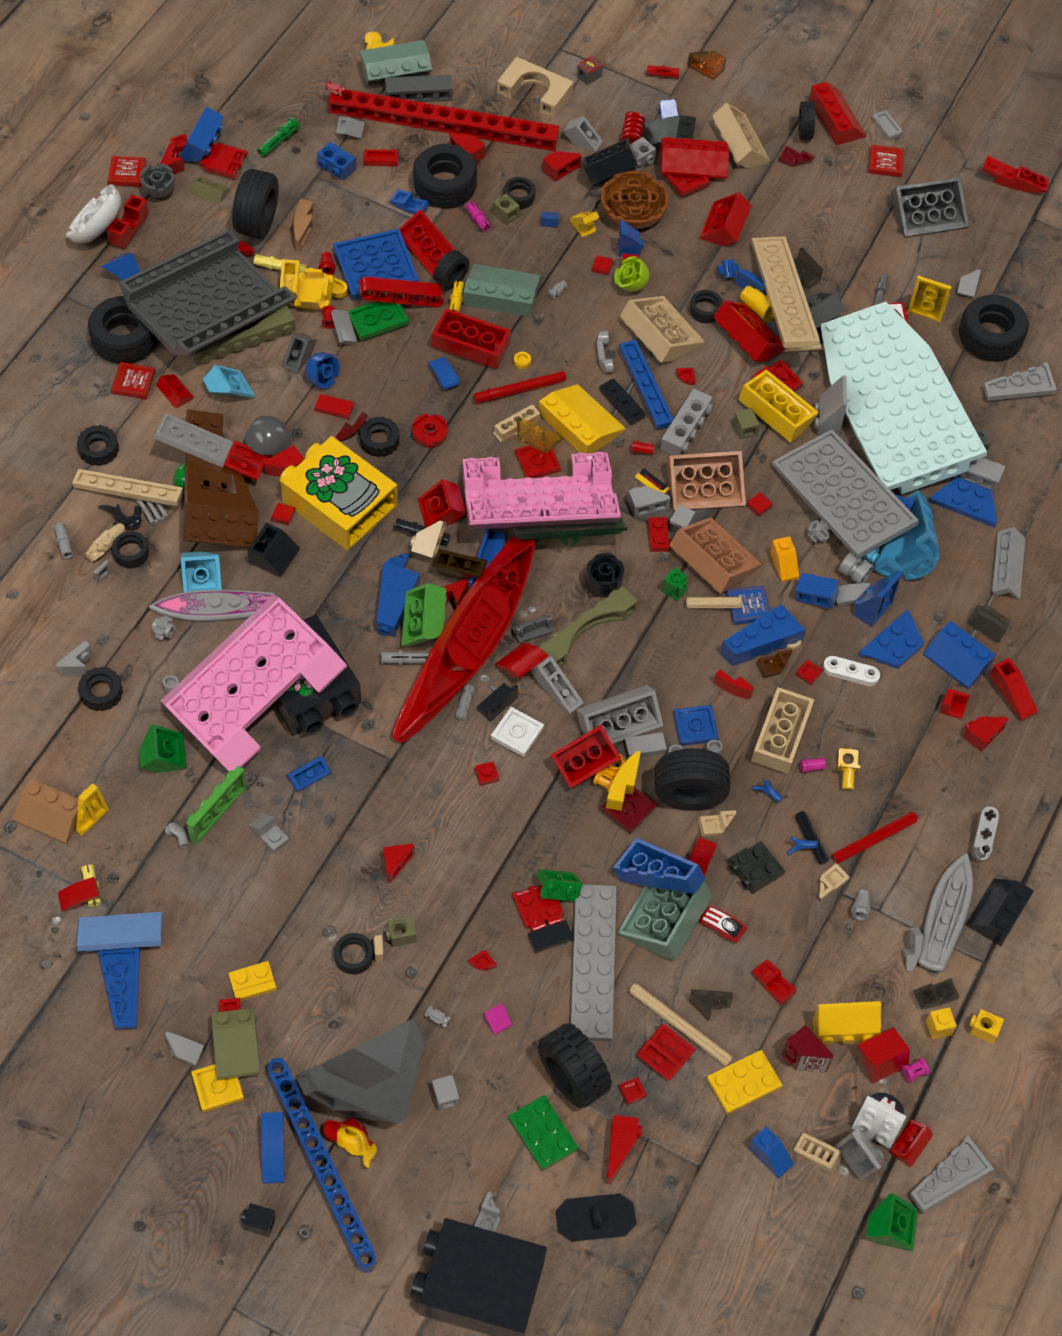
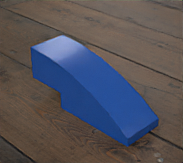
(272, 1147)

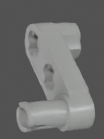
(990, 826)

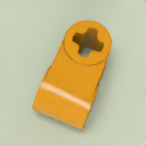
(606, 776)

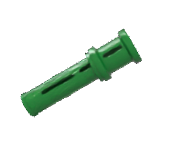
(284, 133)

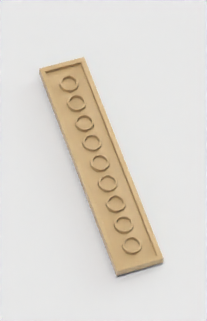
(785, 292)

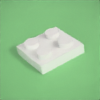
(517, 731)

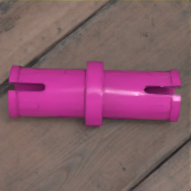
(478, 216)

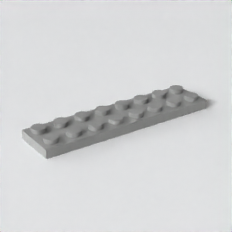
(594, 962)

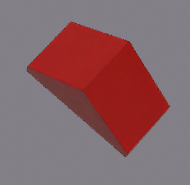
(396, 858)

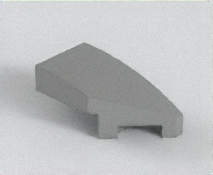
(850, 593)

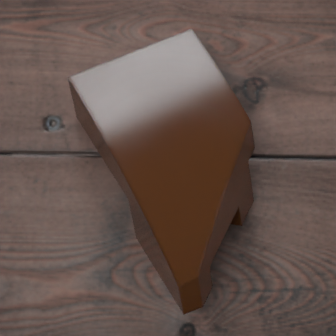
(775, 664)

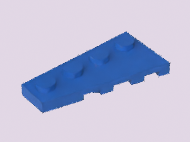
(121, 978)

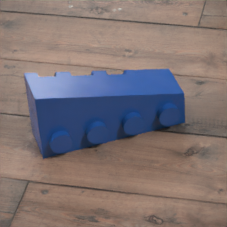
(762, 636)
(658, 868)

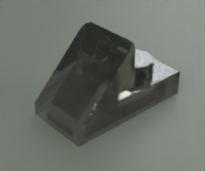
(704, 999)

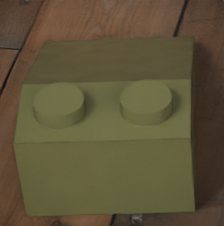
(235, 1043)

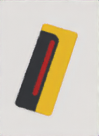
(651, 481)

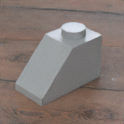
(583, 134)
(647, 501)

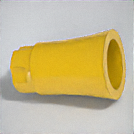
(757, 302)

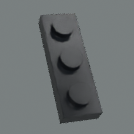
(622, 401)

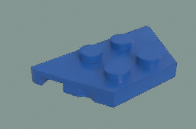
(968, 500)
(895, 643)

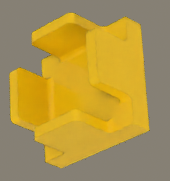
(312, 289)

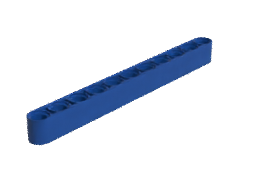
(324, 1173)

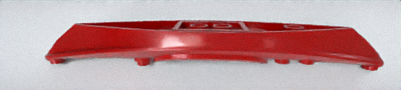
(467, 637)

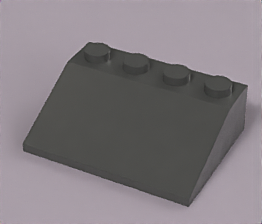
(930, 207)

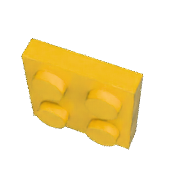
(214, 1092)

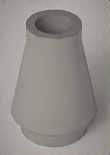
(861, 908)

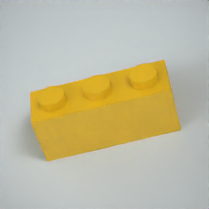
(847, 1022)

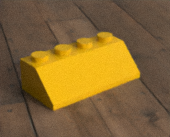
(777, 405)

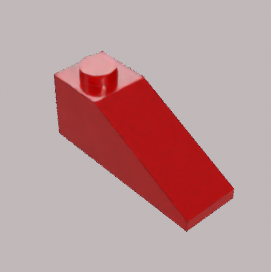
(622, 1142)

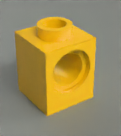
(993, 1021)

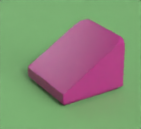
(497, 1019)

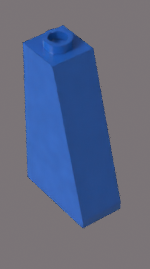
(392, 597)

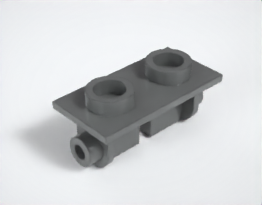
(533, 628)

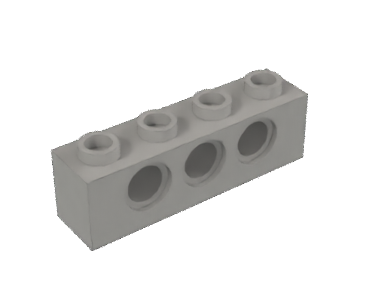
(686, 423)

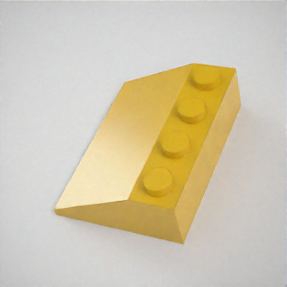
(579, 419)

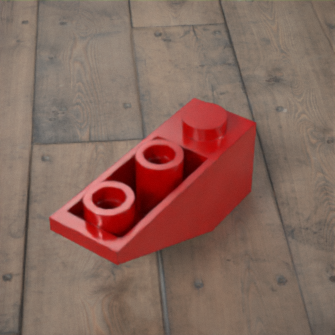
(1013, 688)

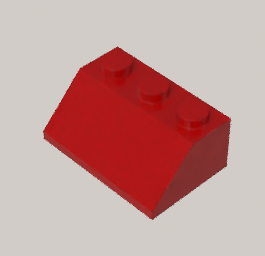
(726, 220)
(585, 756)

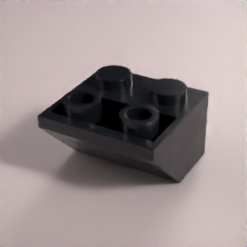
(272, 550)

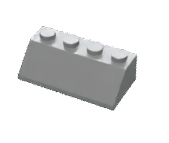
(623, 714)

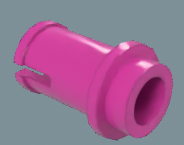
(812, 764)

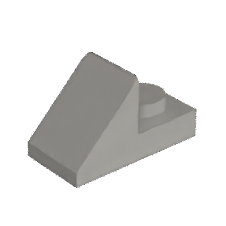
(73, 663)
(269, 832)

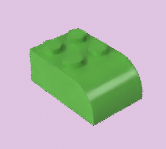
(423, 614)

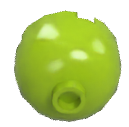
(632, 274)

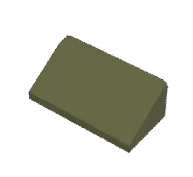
(209, 189)

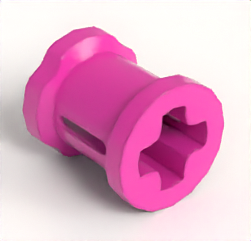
(915, 1070)

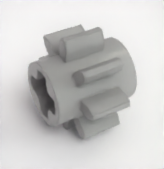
(819, 531)
(163, 627)

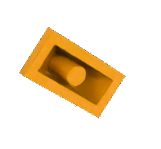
(785, 559)

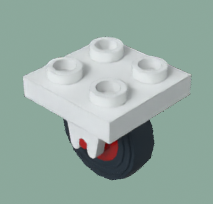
(881, 1118)

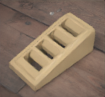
(828, 1149)

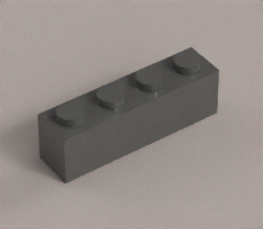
(420, 88)

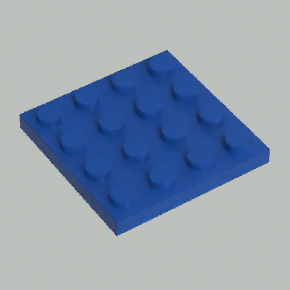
(374, 256)

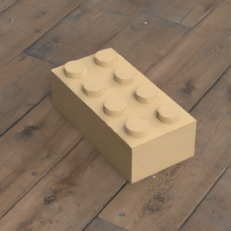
(782, 730)

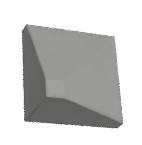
(102, 571)

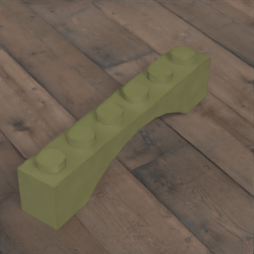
(272, 326)
(614, 608)

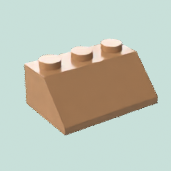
(47, 811)

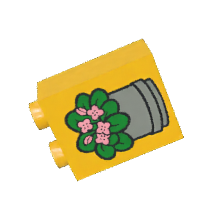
(338, 492)

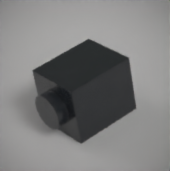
(258, 1219)

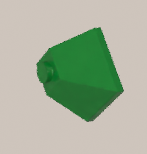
(162, 750)
(893, 1223)

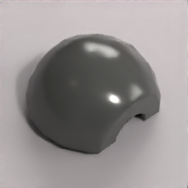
(267, 435)

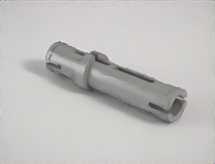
(386, 657)

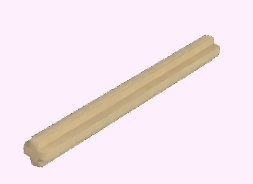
(680, 1024)

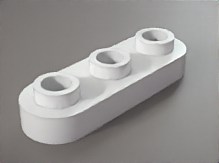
(842, 671)

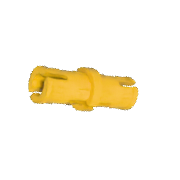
(456, 297)

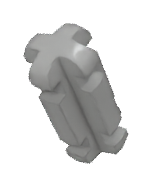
(557, 289)
(437, 1016)

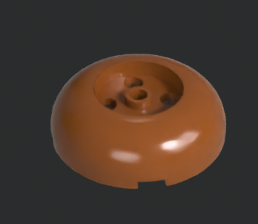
(645, 201)

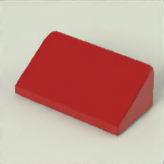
(174, 390)
(911, 1142)

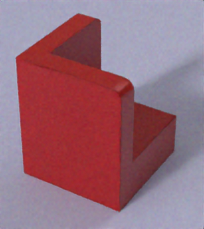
(954, 703)

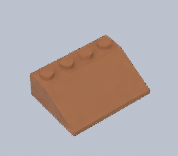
(706, 480)
(714, 554)

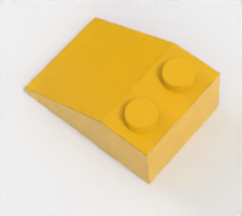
(929, 298)

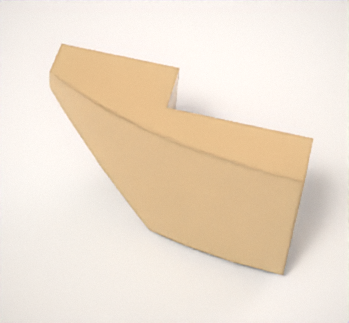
(715, 824)
(832, 880)

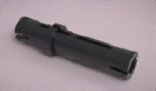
(414, 528)

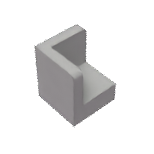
(350, 127)
(682, 517)
(445, 1092)

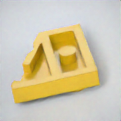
(90, 809)

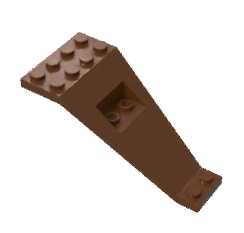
(212, 512)

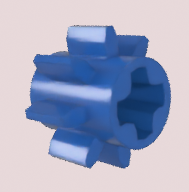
(728, 268)

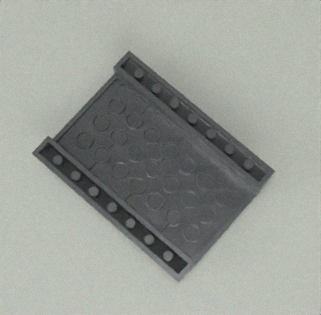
(201, 294)

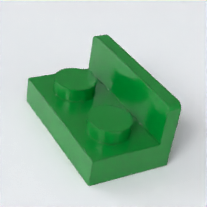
(559, 885)

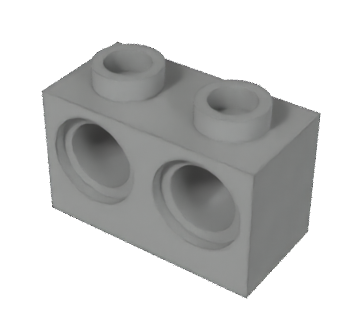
(644, 153)

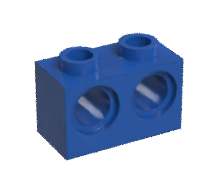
(336, 161)

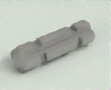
(465, 701)

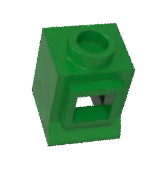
(675, 584)

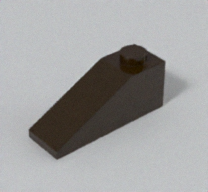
(459, 565)

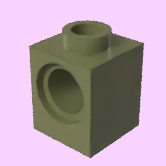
(506, 209)
(746, 423)
(405, 924)

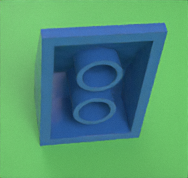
(877, 599)

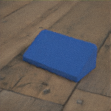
(308, 773)

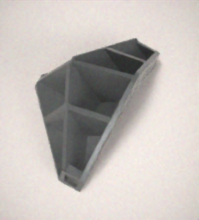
(370, 1079)

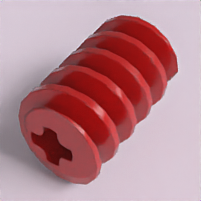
(633, 126)

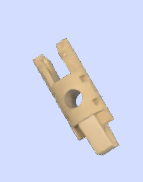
(104, 542)

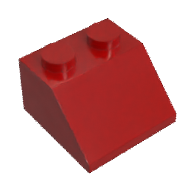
(442, 503)

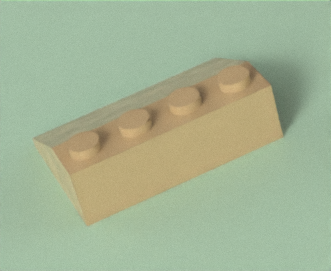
(661, 328)

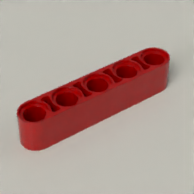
(401, 291)

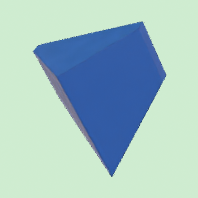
(122, 266)

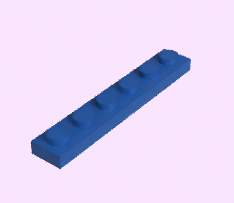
(646, 384)

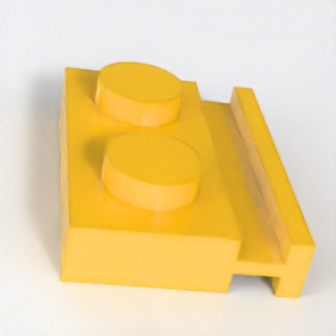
(252, 981)

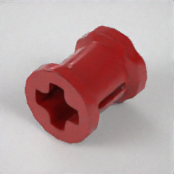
(327, 317)

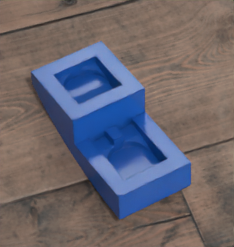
(405, 201)
(444, 373)

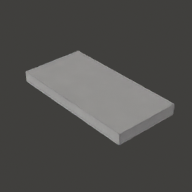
(193, 440)

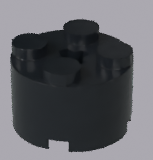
(604, 574)

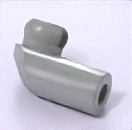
(179, 832)

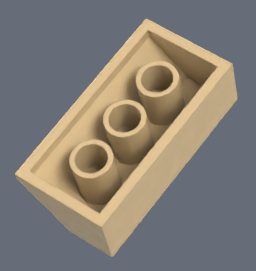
(740, 136)

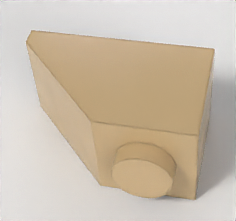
(429, 539)

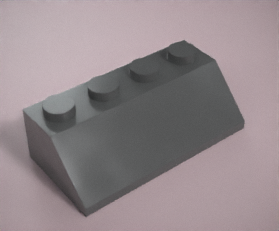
(823, 307)

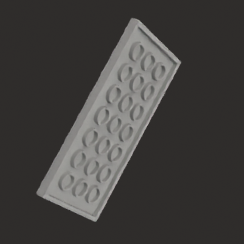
(845, 493)

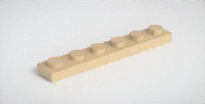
(128, 487)

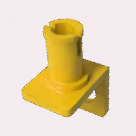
(848, 769)

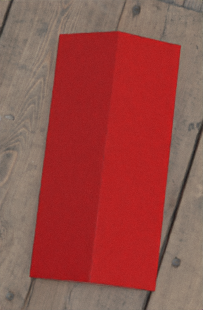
(425, 240)

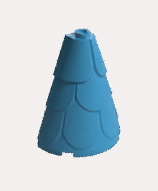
(915, 550)

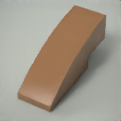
(303, 223)

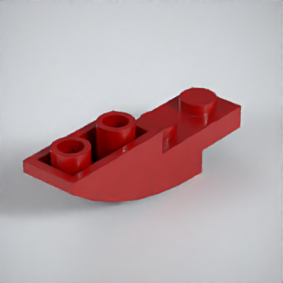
(1018, 179)

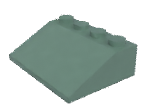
(501, 290)
(664, 919)

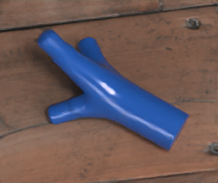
(769, 790)
(802, 844)

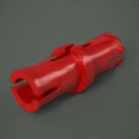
(663, 71)

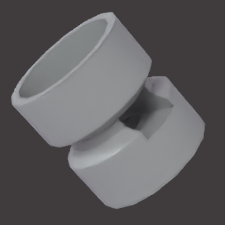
(856, 568)

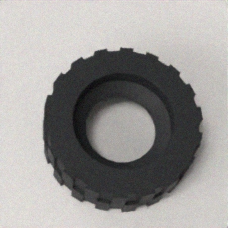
(806, 119)
(451, 269)
(379, 424)
(94, 433)
(96, 675)

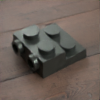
(755, 867)

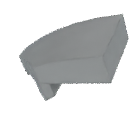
(968, 284)
(913, 953)
(184, 1048)
(489, 1215)

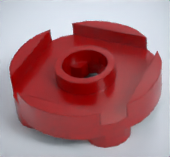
(430, 439)

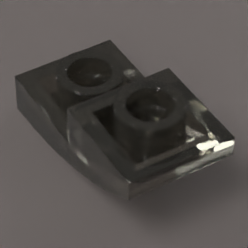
(936, 995)

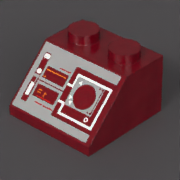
(806, 1052)

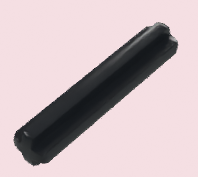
(811, 835)

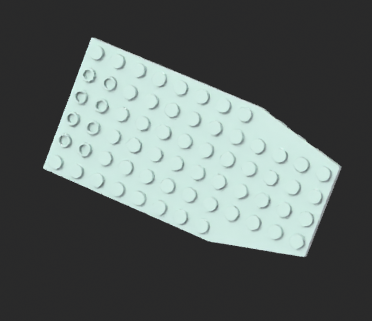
(899, 400)

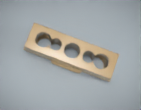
(510, 424)

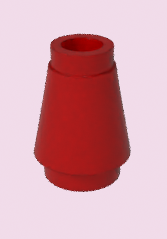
(327, 264)

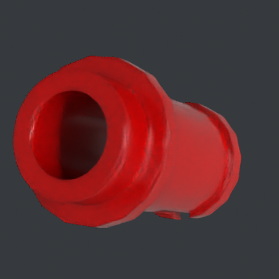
(645, 448)

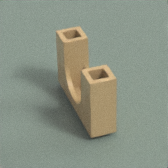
(523, 72)

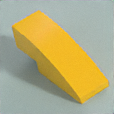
(623, 782)

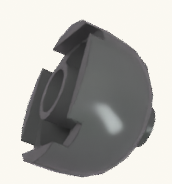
(157, 180)

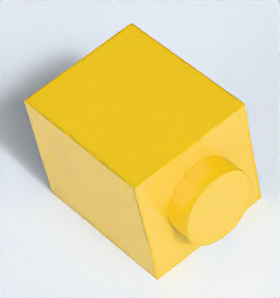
(941, 1023)

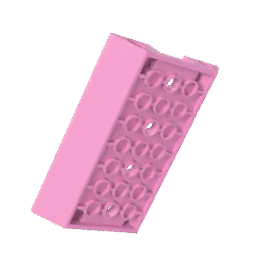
(546, 500)
(236, 664)

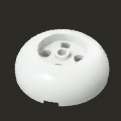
(95, 216)

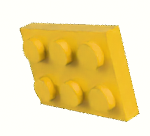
(744, 1082)

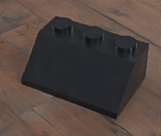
(609, 162)
(999, 909)

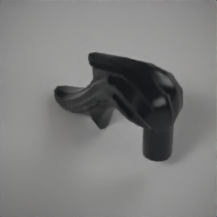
(129, 522)

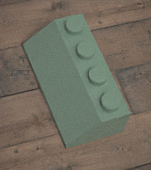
(396, 61)

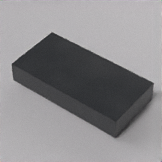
(550, 936)

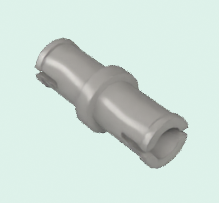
(63, 541)

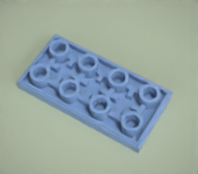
(119, 931)

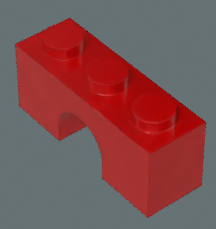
(122, 231)

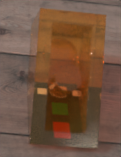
(707, 63)

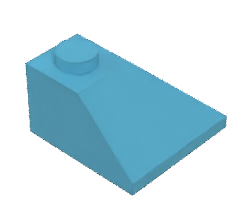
(227, 382)
(200, 571)

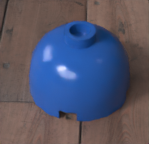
(322, 369)

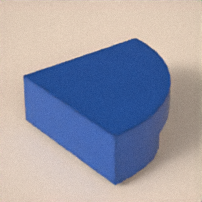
(400, 560)

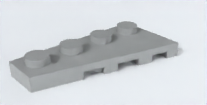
(1033, 382)
(959, 1171)

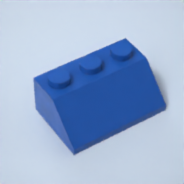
(202, 136)
(959, 655)

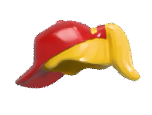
(352, 1137)

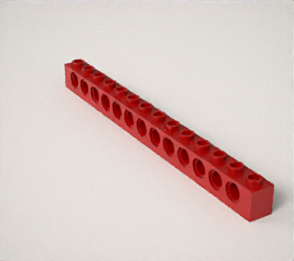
(445, 119)

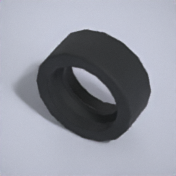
(520, 183)
(707, 296)
(130, 561)
(353, 938)

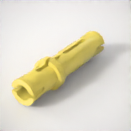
(272, 263)

